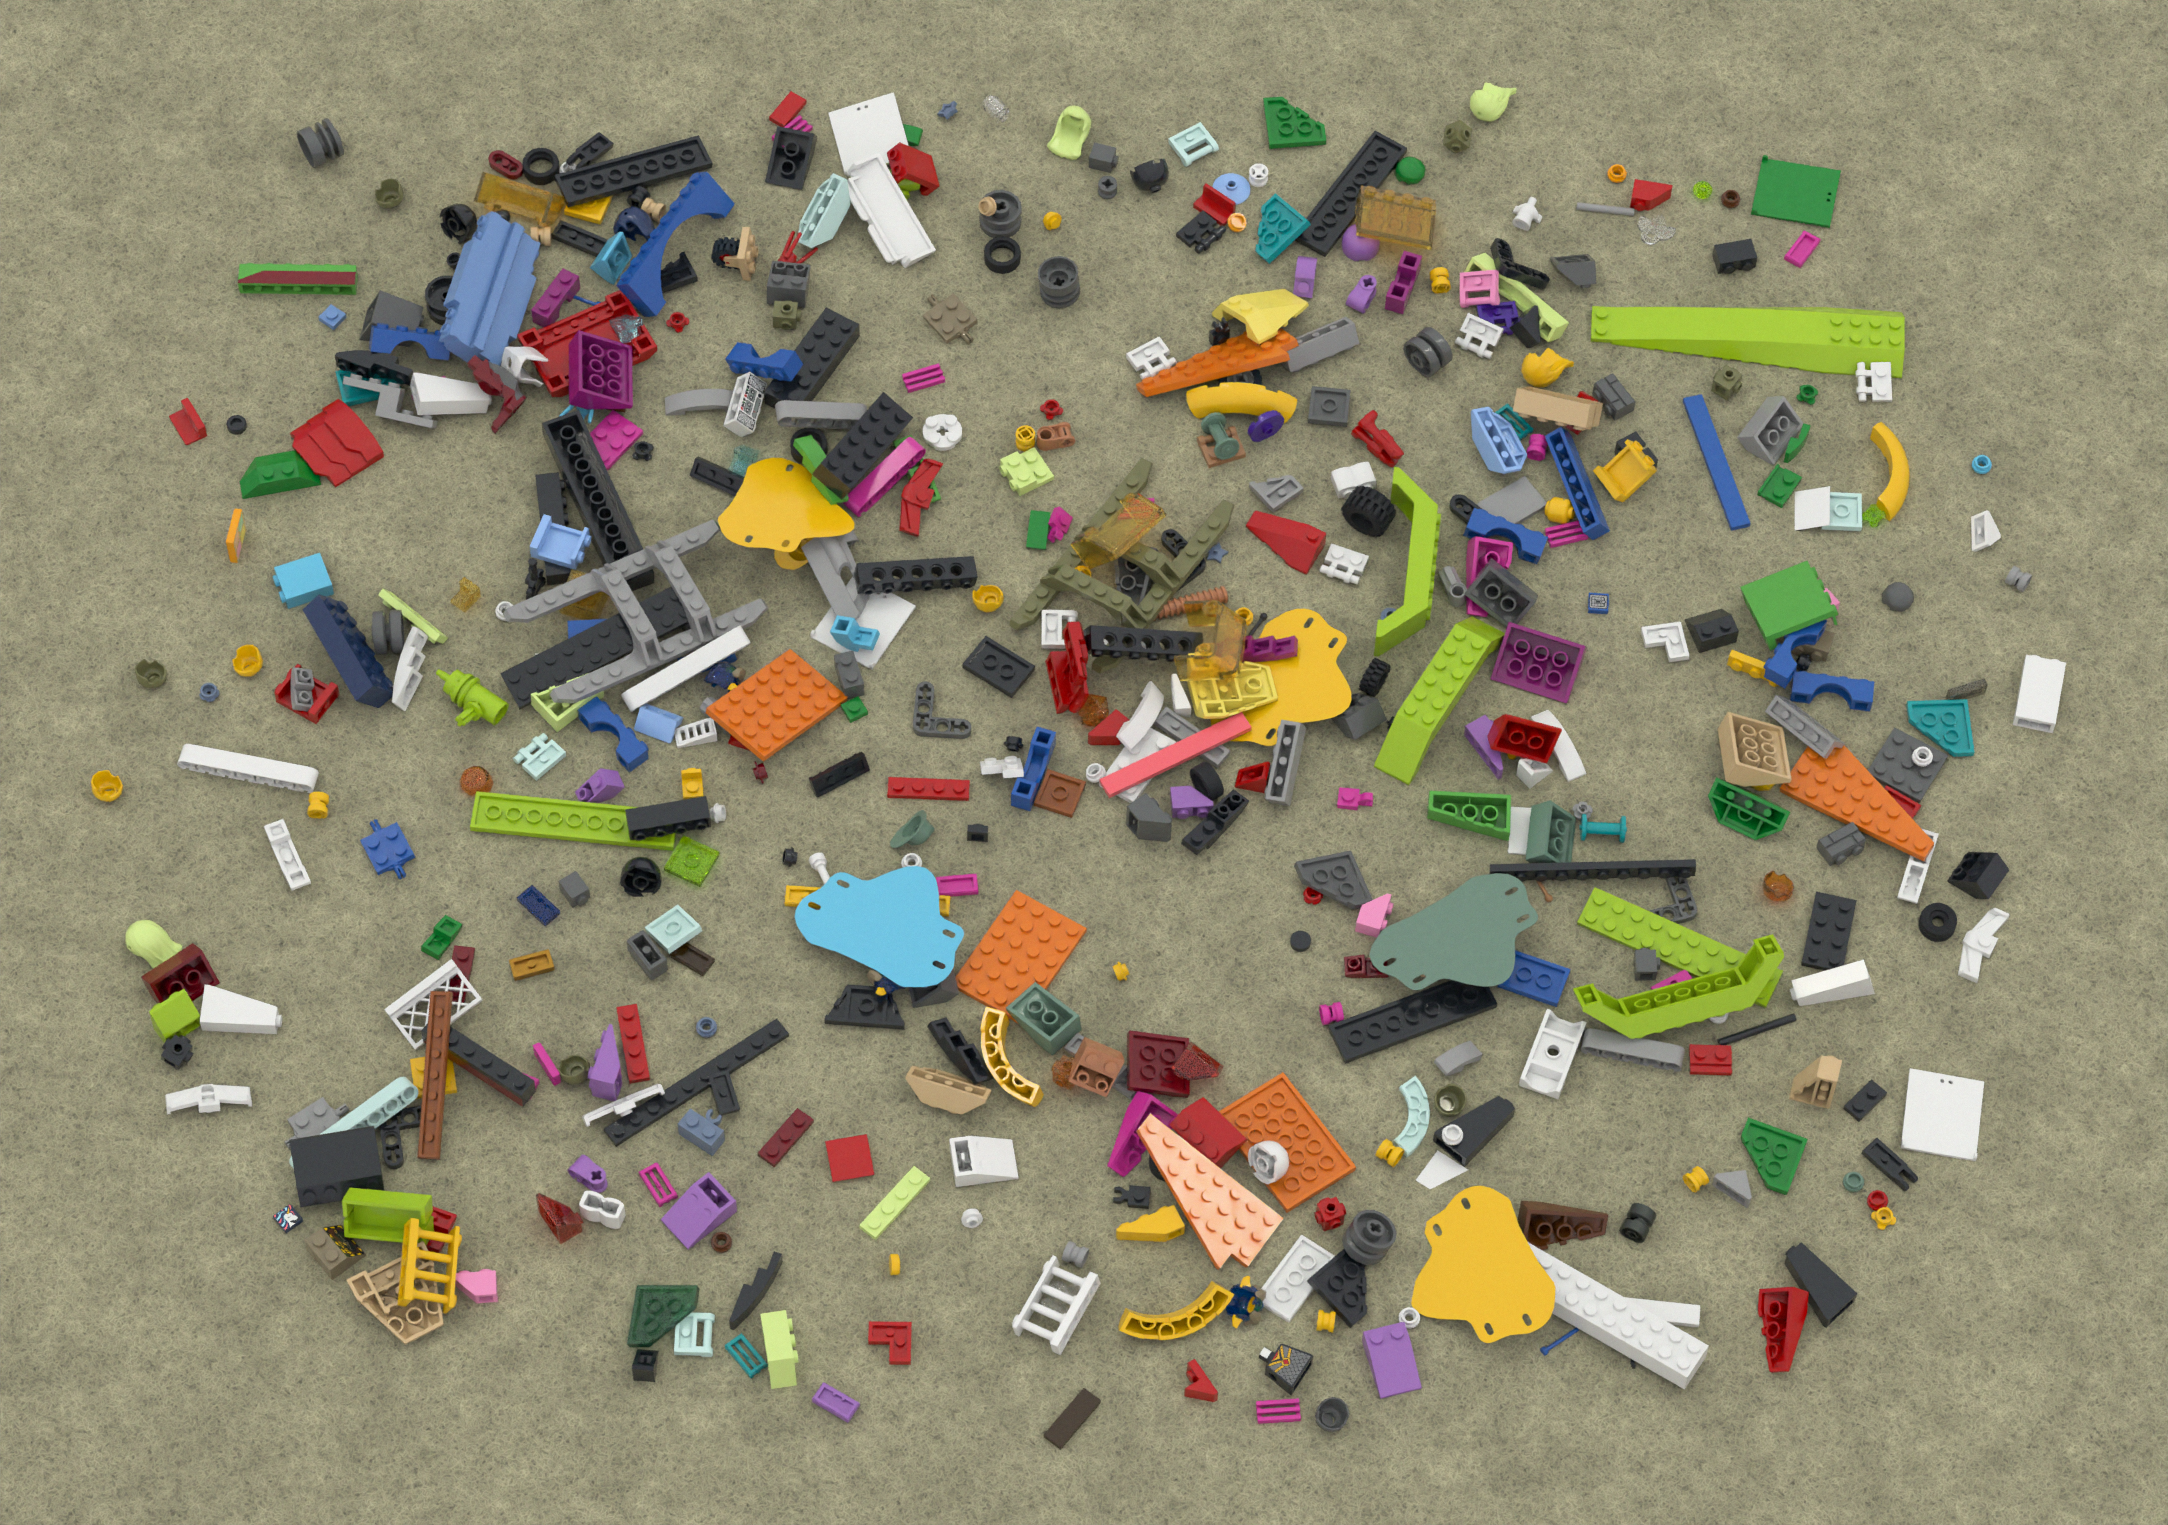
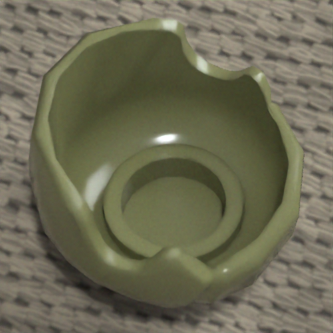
(391, 190)
(145, 670)
(579, 1066)
(1447, 1096)

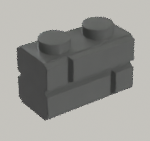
(1614, 397)
(849, 674)
(1841, 844)
(647, 955)

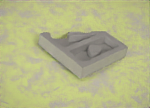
(1277, 491)

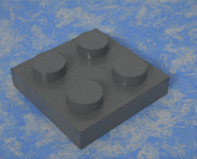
(1329, 406)

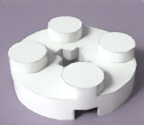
(938, 422)

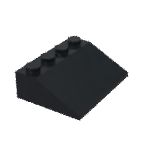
(335, 1162)

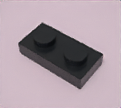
(723, 1092)
(1865, 1100)

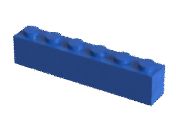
(1577, 483)

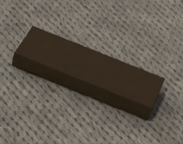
(1072, 1418)

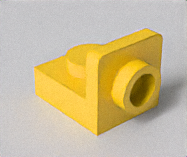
(692, 783)

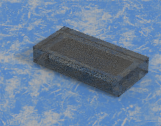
(1968, 690)

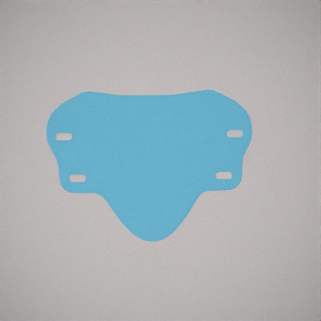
(884, 924)

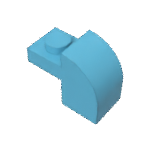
(852, 636)

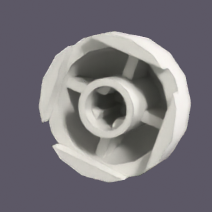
(1269, 1161)

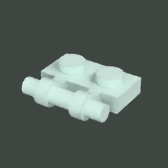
(543, 759)

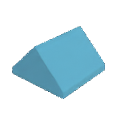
(612, 258)

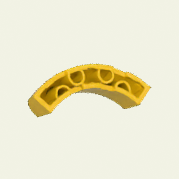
(1239, 398)
(1895, 494)
(993, 1037)
(1180, 1322)

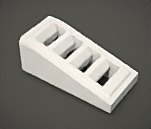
(1180, 702)
(696, 740)

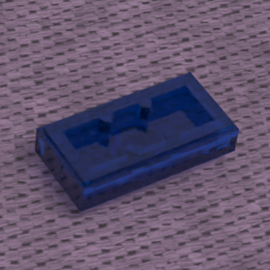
(538, 905)

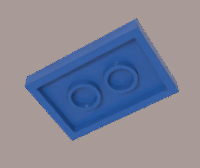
(1537, 979)

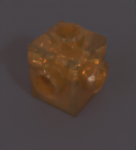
(1094, 710)
(1061, 1072)

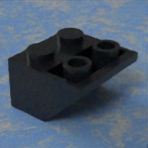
(1979, 874)

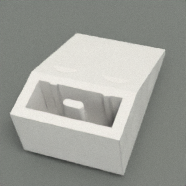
(982, 1160)

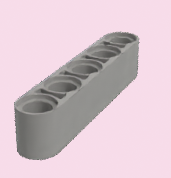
(818, 414)
(1640, 1050)

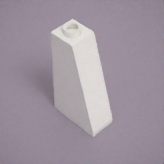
(447, 396)
(1833, 984)
(236, 1013)

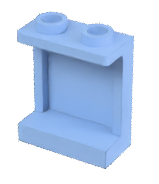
(559, 543)

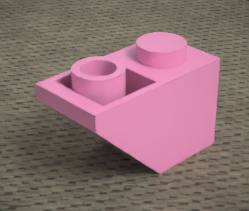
(1373, 914)
(479, 1285)

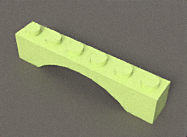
(1550, 322)

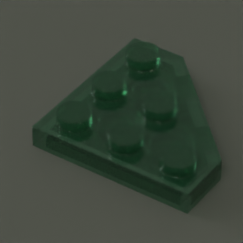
(659, 1310)

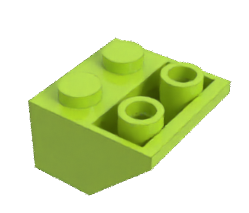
(175, 1016)

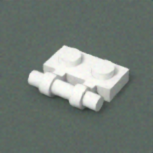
(1482, 330)
(1149, 353)
(1880, 381)
(1346, 560)

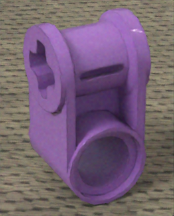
(1362, 294)
(588, 1174)

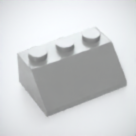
(1771, 429)

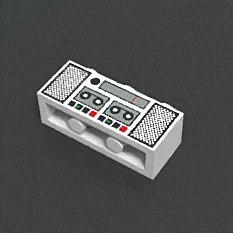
(745, 404)

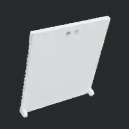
(867, 131)
(880, 613)
(1942, 1115)

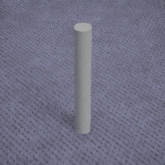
(1605, 209)

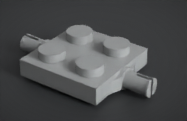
(314, 1119)

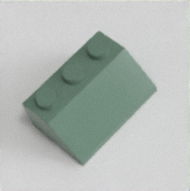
(1550, 834)

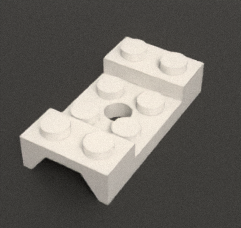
(1546, 1072)

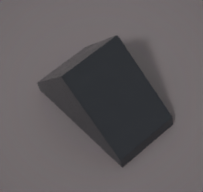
(1527, 327)
(645, 1365)

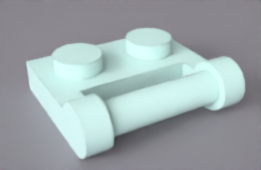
(1191, 139)
(686, 1335)

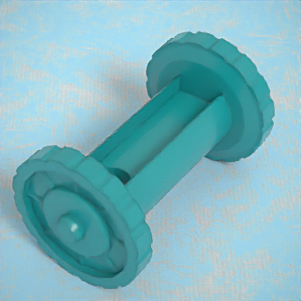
(1603, 828)

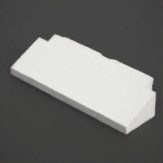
(887, 212)

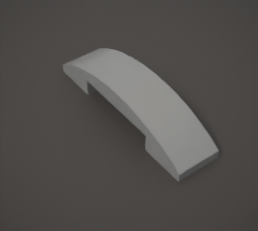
(697, 400)

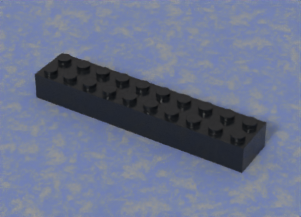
(593, 492)

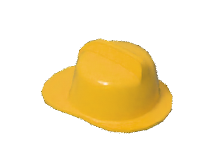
(794, 559)

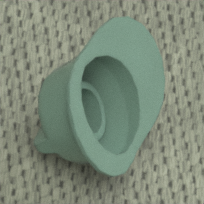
(914, 832)

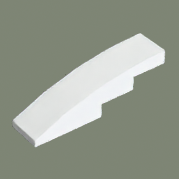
(407, 674)
(1916, 874)

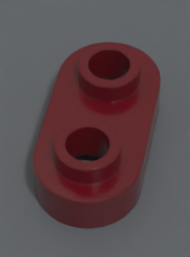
(507, 164)

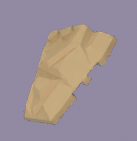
(379, 1295)

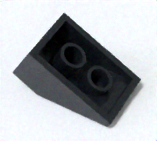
(790, 164)

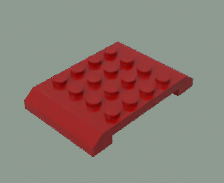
(555, 339)

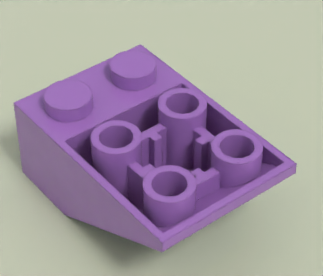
(606, 1073)
(699, 1211)

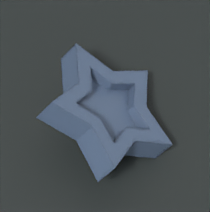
(948, 110)
(1216, 553)

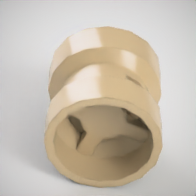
(653, 209)
(545, 235)

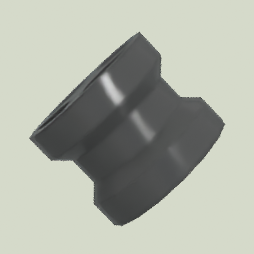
(1110, 191)

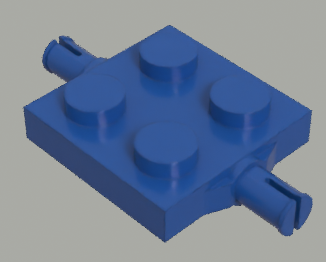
(387, 849)

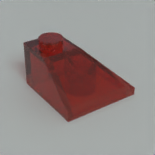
(1196, 1064)
(559, 1218)

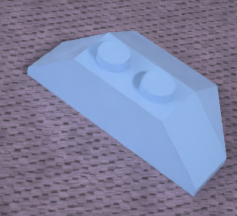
(1496, 441)

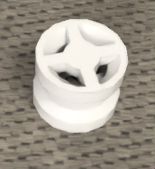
(1258, 170)

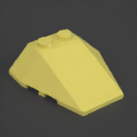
(1262, 312)
(1232, 696)

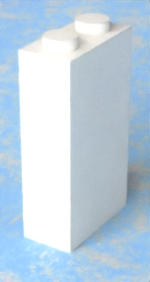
(2039, 693)

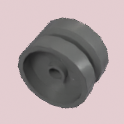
(1006, 218)
(1428, 352)
(387, 632)
(1369, 1237)

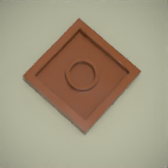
(1059, 793)

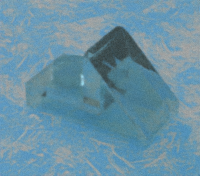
(626, 327)
(743, 458)

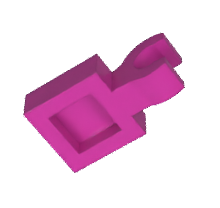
(1060, 523)
(1350, 798)

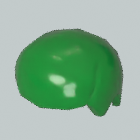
(1410, 170)

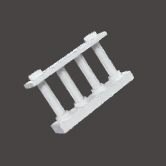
(1068, 1320)

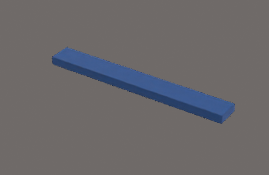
(1716, 462)

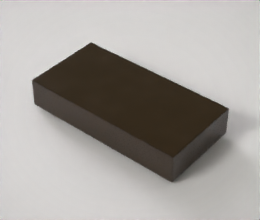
(693, 958)

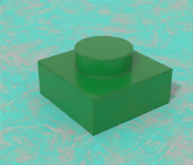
(854, 709)

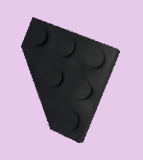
(1342, 1287)

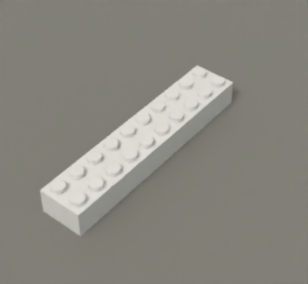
(1622, 1323)

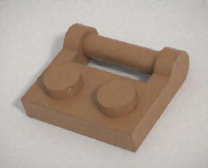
(1208, 452)

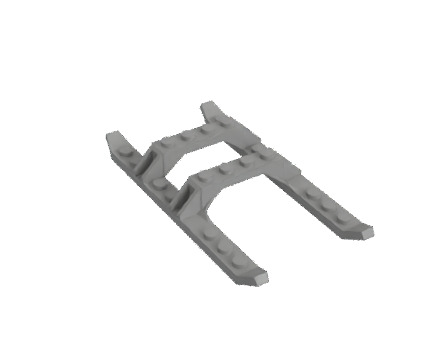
(647, 650)

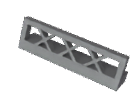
(1803, 726)

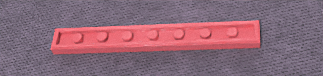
(1175, 754)

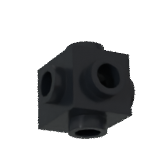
(175, 1058)

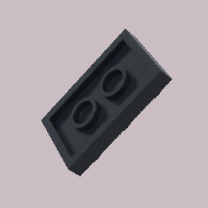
(998, 666)

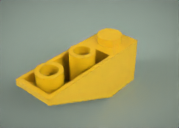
(1156, 1227)

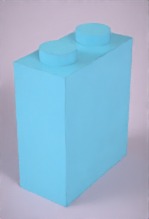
(302, 580)

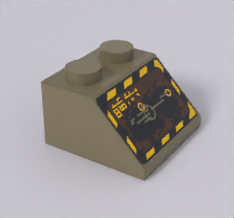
(333, 1250)

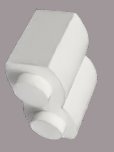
(1348, 478)
(600, 1209)

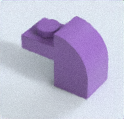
(1305, 276)

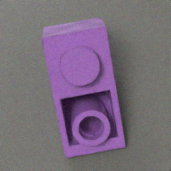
(600, 787)
(1189, 802)

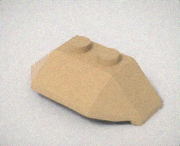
(946, 1090)

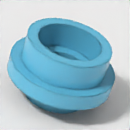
(1981, 459)

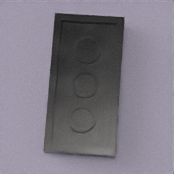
(1828, 932)

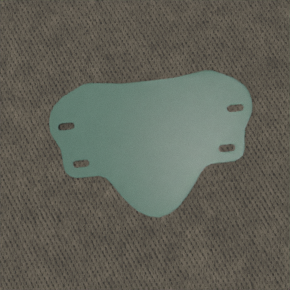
(1460, 936)

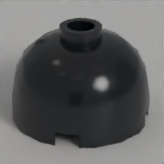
(1150, 175)
(457, 218)
(640, 874)

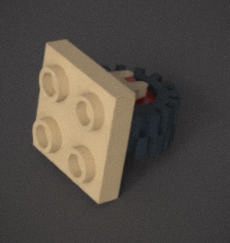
(737, 253)

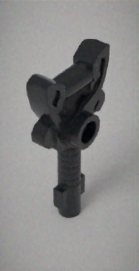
(534, 579)

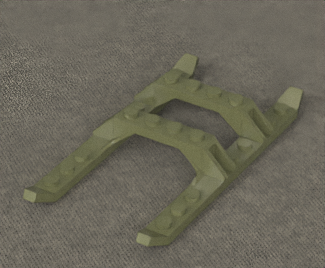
(1165, 574)

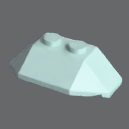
(825, 212)

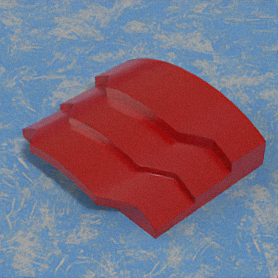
(336, 443)
(1068, 670)

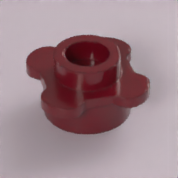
(760, 772)

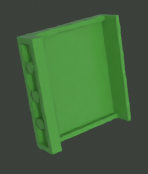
(1788, 602)

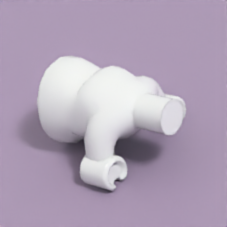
(1525, 214)

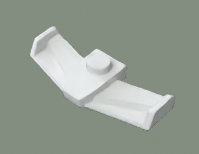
(1980, 943)
(208, 1097)
(623, 1105)

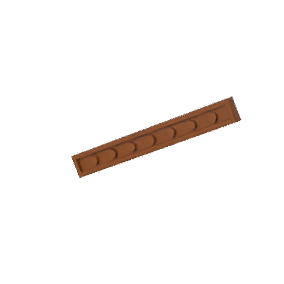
(435, 1075)

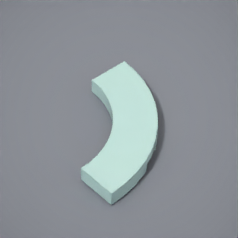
(1417, 1116)

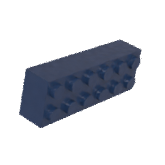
(349, 651)

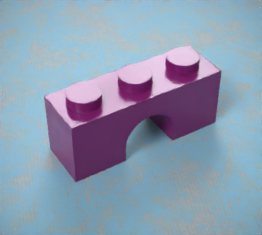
(1404, 282)
(548, 306)

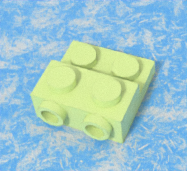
(1025, 471)

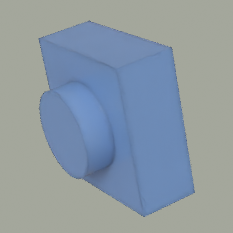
(332, 317)

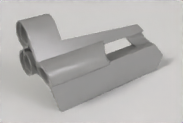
(827, 559)

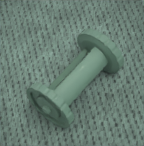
(1225, 446)

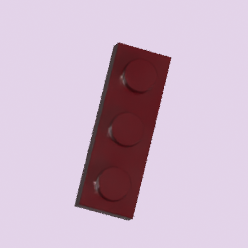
(463, 958)
(785, 1137)

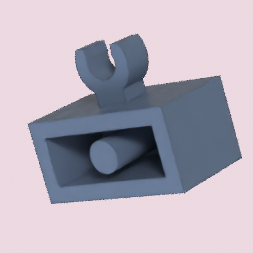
(702, 1131)

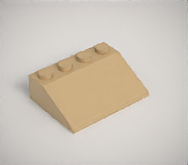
(1753, 752)

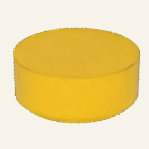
(894, 1264)

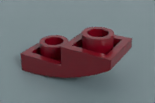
(1362, 967)

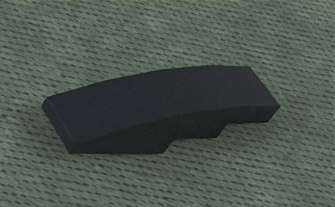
(961, 1053)
(752, 1295)

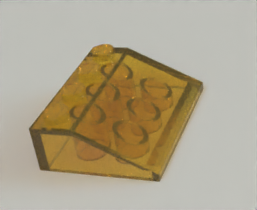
(1395, 217)

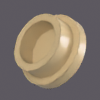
(987, 206)

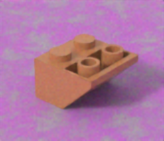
(1095, 1066)

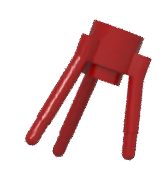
(788, 255)

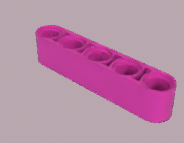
(884, 476)

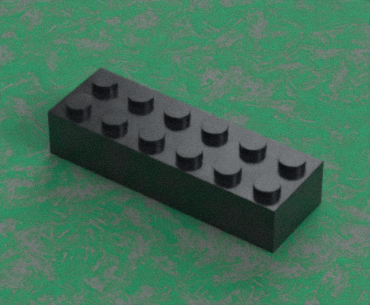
(821, 354)
(862, 445)

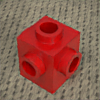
(1330, 1213)

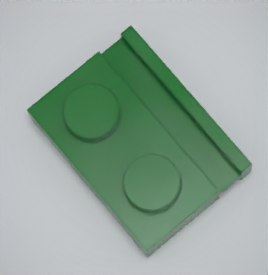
(1779, 486)

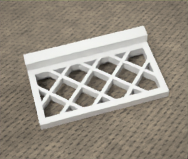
(422, 990)

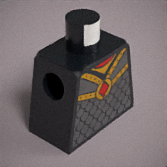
(1286, 1366)

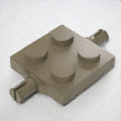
(950, 318)

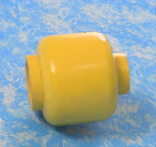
(1559, 510)

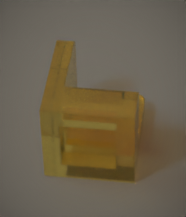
(467, 596)

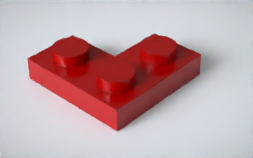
(893, 1334)

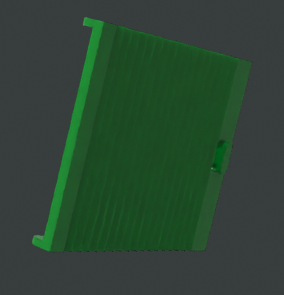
(1795, 192)

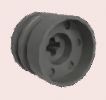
(323, 142)
(1059, 282)

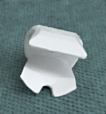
(518, 356)

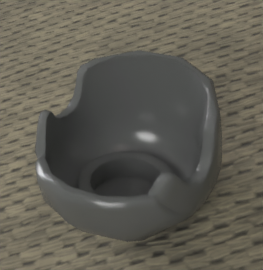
(1898, 596)
(1331, 1408)

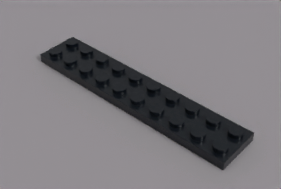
(590, 649)

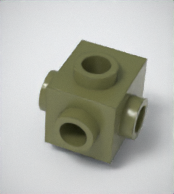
(1457, 136)
(786, 315)
(1726, 382)

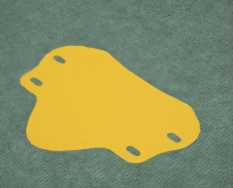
(781, 507)
(1306, 685)
(1483, 1269)

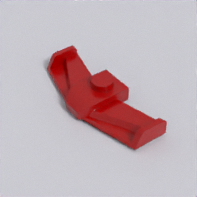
(917, 496)

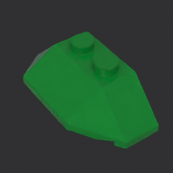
(277, 474)
(1746, 810)

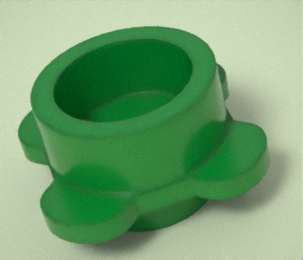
(1807, 389)

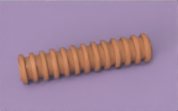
(1176, 606)

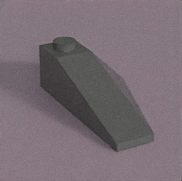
(1132, 579)

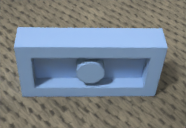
(657, 722)

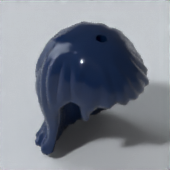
(633, 222)

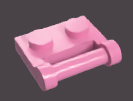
(1478, 282)

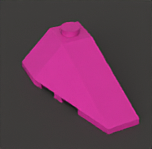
(1479, 553)
(1128, 1144)

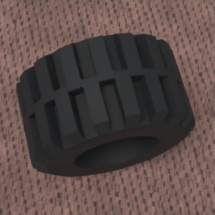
(1368, 511)

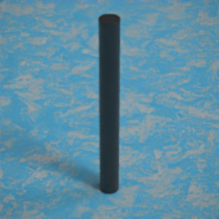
(1757, 1029)

